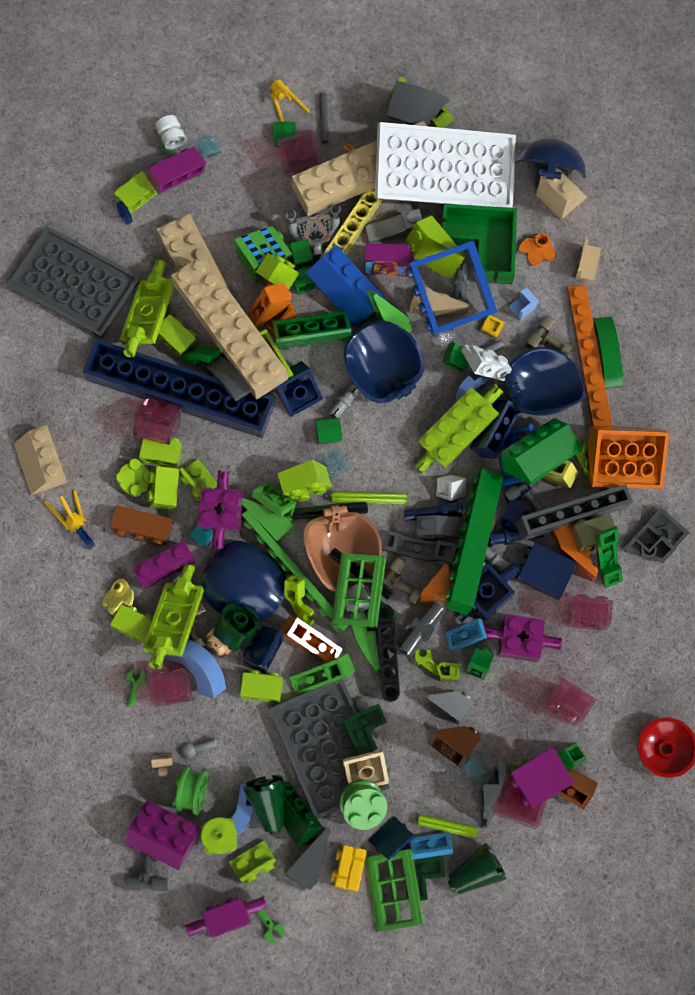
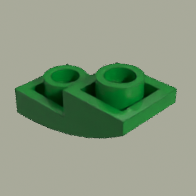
(201, 353)

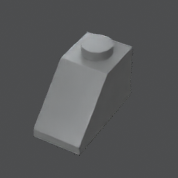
(452, 704)

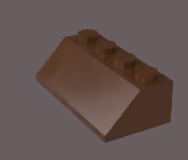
(455, 743)

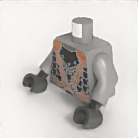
(316, 228)

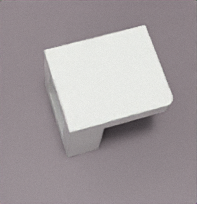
(451, 487)

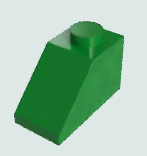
(480, 663)

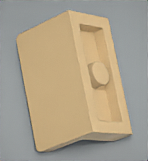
(588, 262)

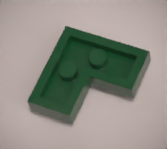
(359, 728)
(427, 869)

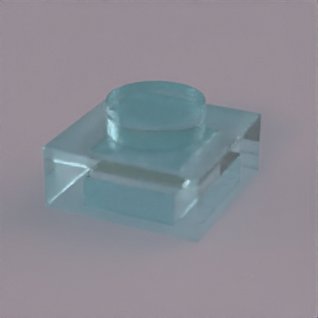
(209, 146)

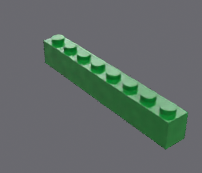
(473, 542)

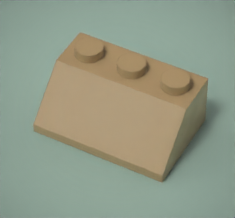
(40, 460)

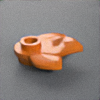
(536, 251)

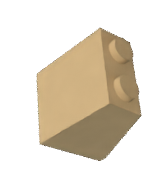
(559, 195)

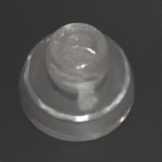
(443, 339)

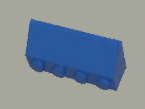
(343, 285)

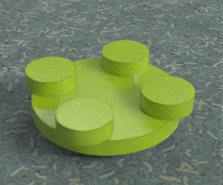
(134, 478)
(219, 836)

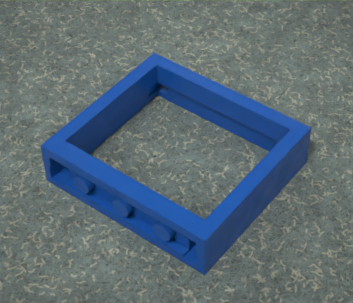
(480, 278)

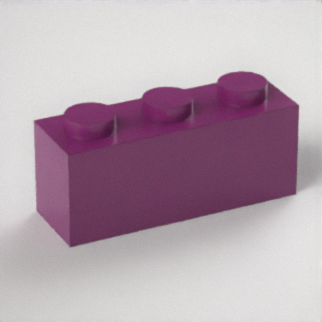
(176, 169)
(163, 565)

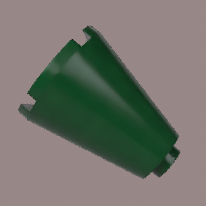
(267, 801)
(477, 871)

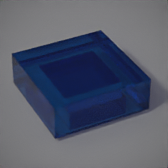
(124, 213)
(85, 538)

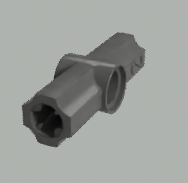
(421, 629)

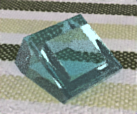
(336, 463)

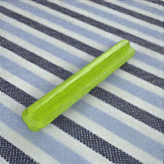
(368, 497)

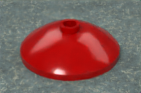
(680, 745)

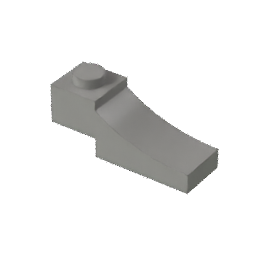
(394, 227)

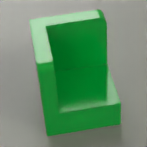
(302, 253)

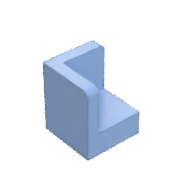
(524, 304)

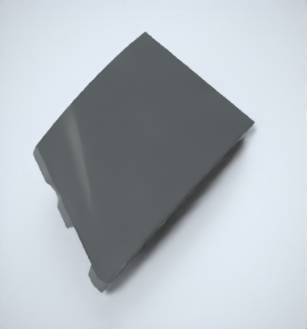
(415, 104)
(653, 537)
(491, 795)

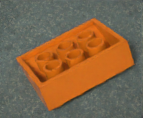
(627, 456)

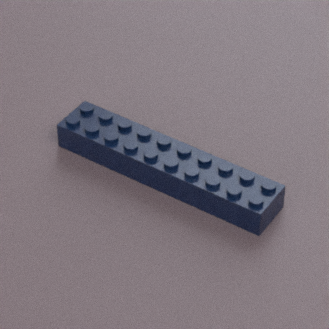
(177, 385)

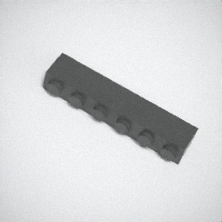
(573, 511)

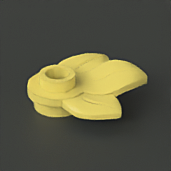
(118, 594)

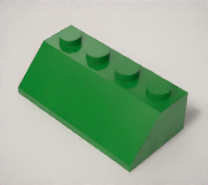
(311, 330)
(541, 451)

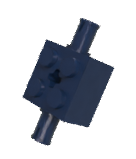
(500, 591)

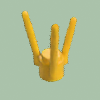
(281, 91)
(73, 520)

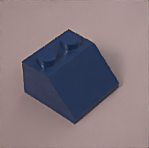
(299, 390)
(264, 648)

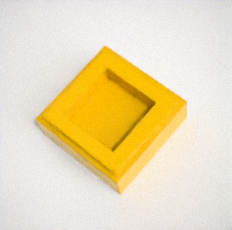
(492, 326)

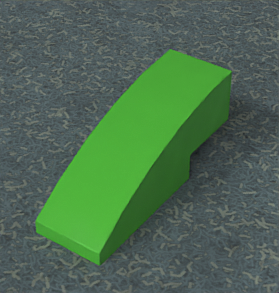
(366, 643)

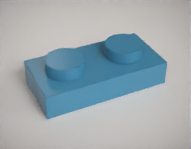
(465, 635)
(431, 845)

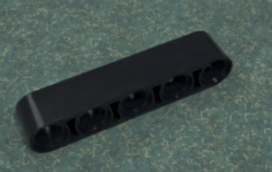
(393, 661)

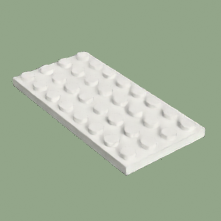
(444, 165)

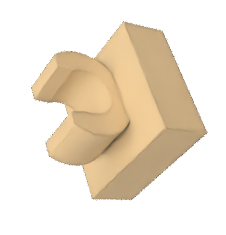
(162, 762)

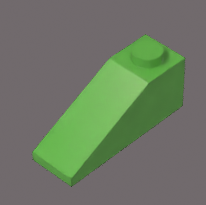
(387, 312)
(276, 526)
(322, 674)

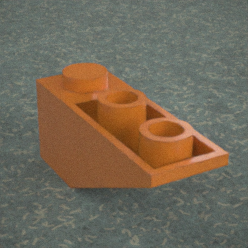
(568, 548)

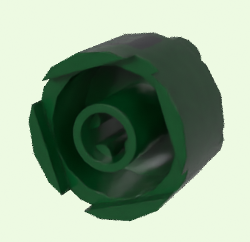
(236, 626)

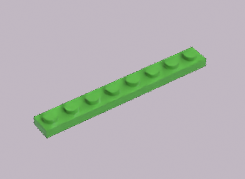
(288, 565)

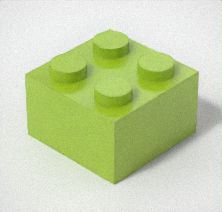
(305, 480)

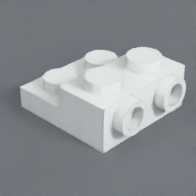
(486, 362)

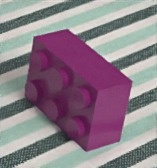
(162, 835)

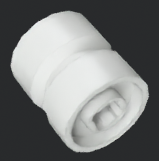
(170, 132)

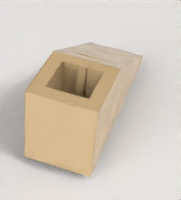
(441, 304)

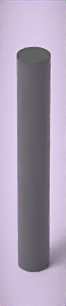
(323, 117)

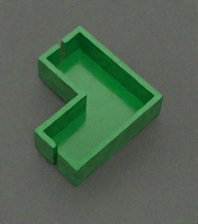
(492, 233)

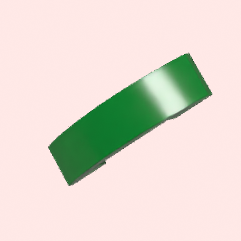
(609, 352)
(607, 556)

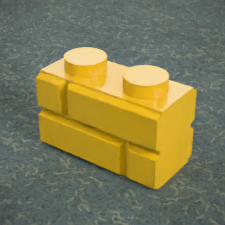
(349, 869)

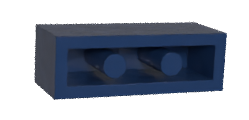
(492, 438)

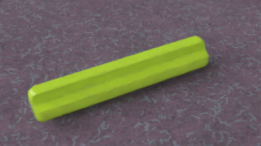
(447, 826)

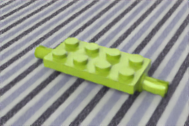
(147, 310)
(458, 427)
(173, 618)

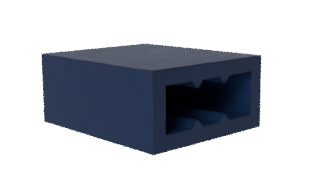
(546, 571)

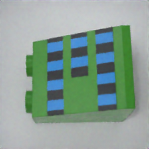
(254, 247)

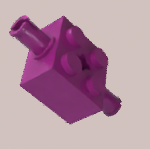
(226, 520)
(532, 631)
(226, 918)

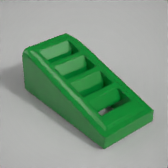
(571, 756)

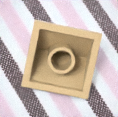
(367, 767)

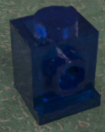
(513, 514)

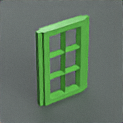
(376, 590)
(412, 890)

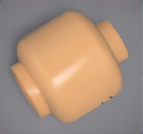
(216, 646)

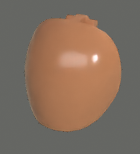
(344, 531)

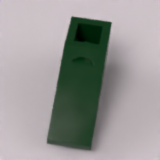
(298, 818)

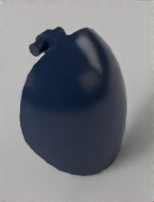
(553, 154)
(383, 361)
(544, 382)
(245, 577)

